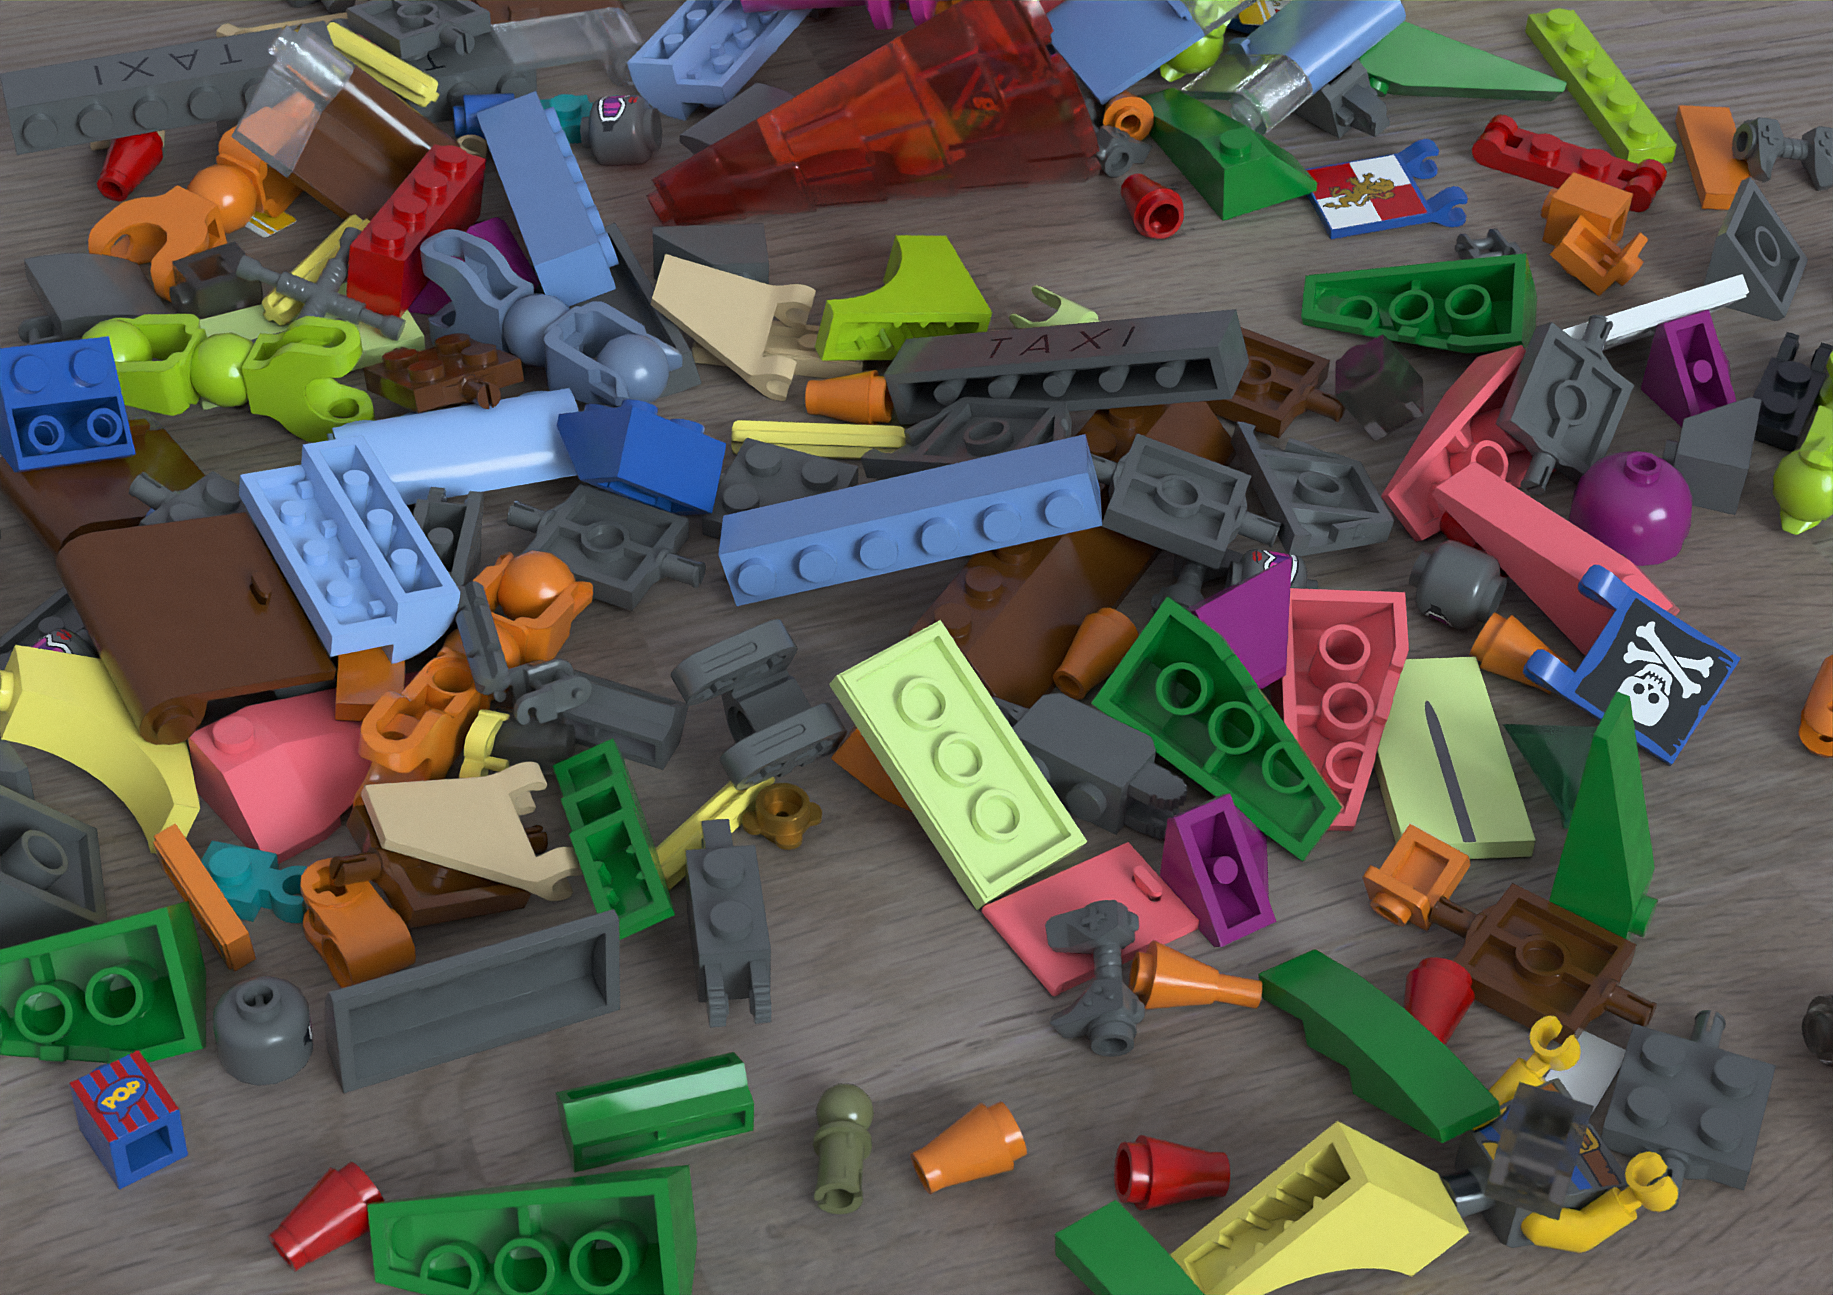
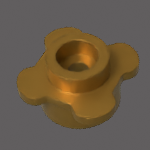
(782, 815)

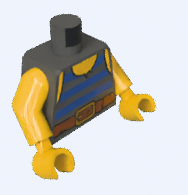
(1600, 1192)

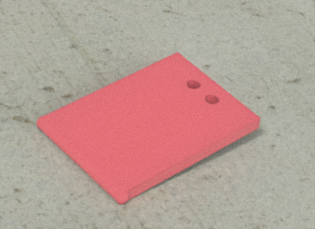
(1113, 875)

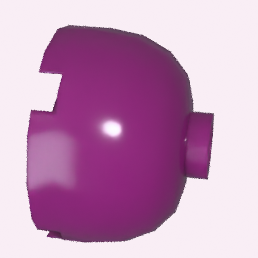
(1634, 506)

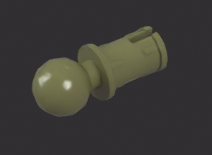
(842, 1147)

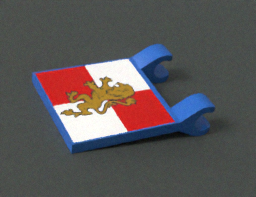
(1382, 193)

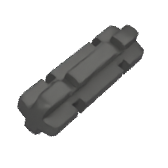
(481, 640)

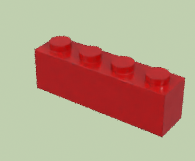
(435, 197)

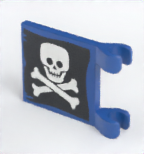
(1643, 654)

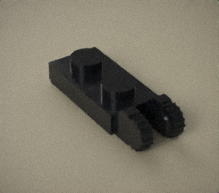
(1789, 394)

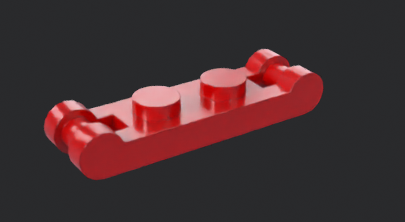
(1552, 161)

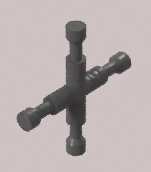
(323, 295)

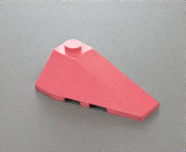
(1454, 437)
(1541, 551)
(1342, 683)
(281, 771)

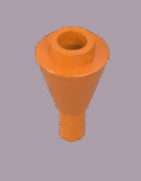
(1129, 115)
(1176, 980)

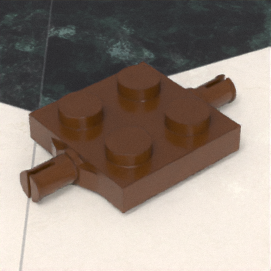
(445, 374)
(1278, 387)
(424, 890)
(1543, 962)

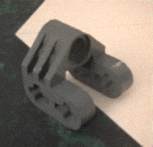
(761, 704)

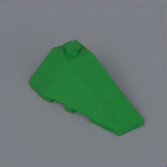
(1432, 65)
(1224, 158)
(1436, 305)
(1219, 727)
(1608, 840)
(106, 991)
(543, 1237)

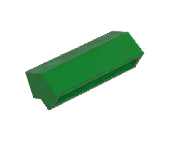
(655, 1111)

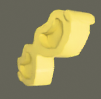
(480, 743)

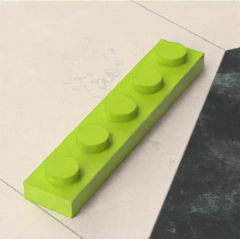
(1599, 87)

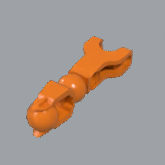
(427, 724)

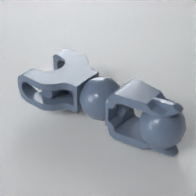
(542, 330)

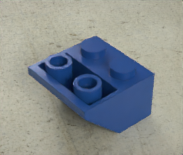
(61, 405)
(644, 456)

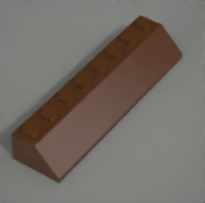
(1024, 602)

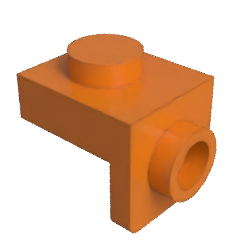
(1595, 258)
(1414, 878)

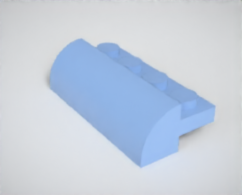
(707, 54)
(471, 445)
(352, 550)

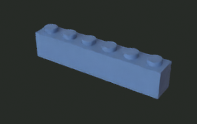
(549, 199)
(911, 520)

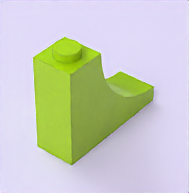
(922, 297)

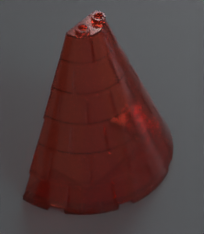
(927, 116)

